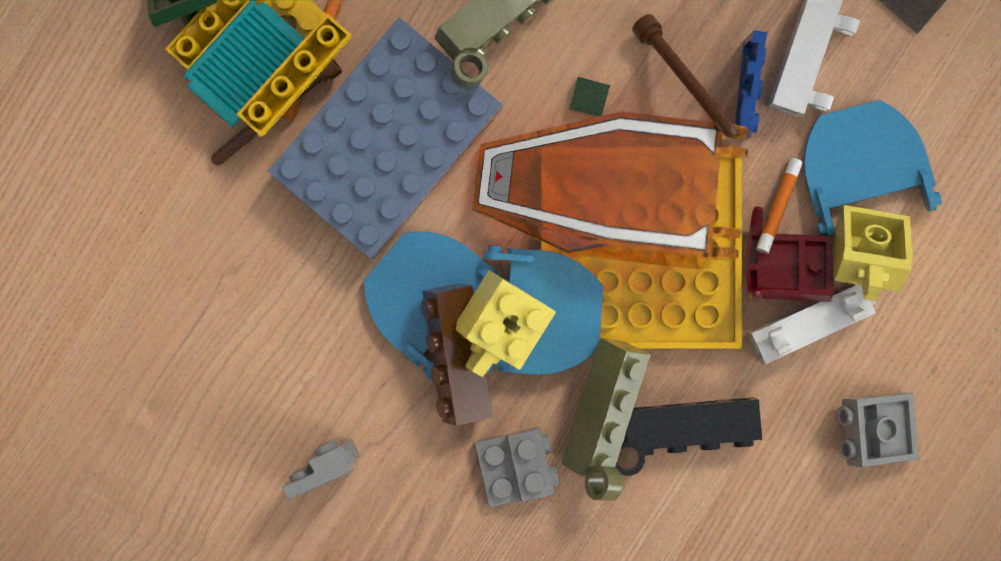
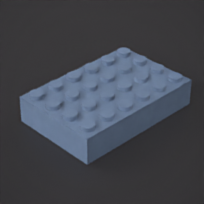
(384, 139)

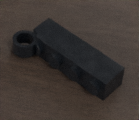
(691, 425)

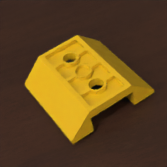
(321, 43)

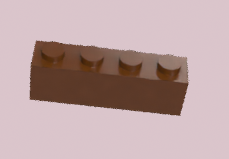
(460, 391)

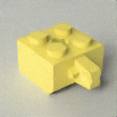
(872, 250)
(499, 339)

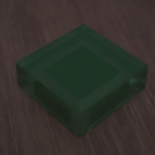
(589, 97)

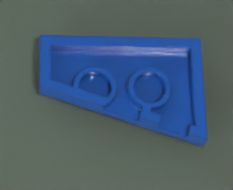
(749, 82)

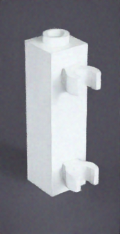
(805, 55)
(810, 323)

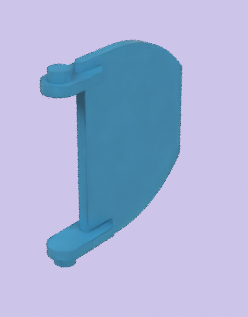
(864, 156)
(396, 286)
(567, 290)

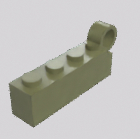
(477, 27)
(605, 417)

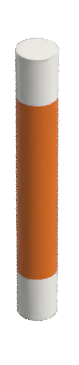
(779, 205)

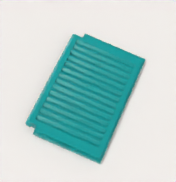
(242, 60)

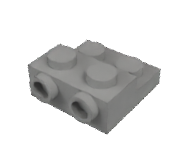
(878, 429)
(328, 463)
(516, 467)

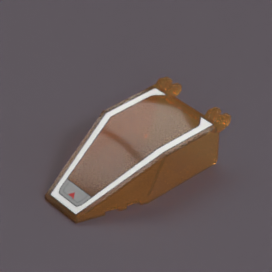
(613, 188)

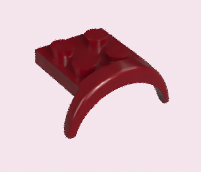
(793, 269)

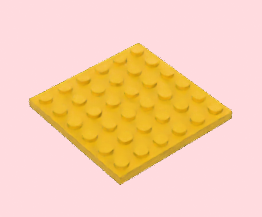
(677, 305)

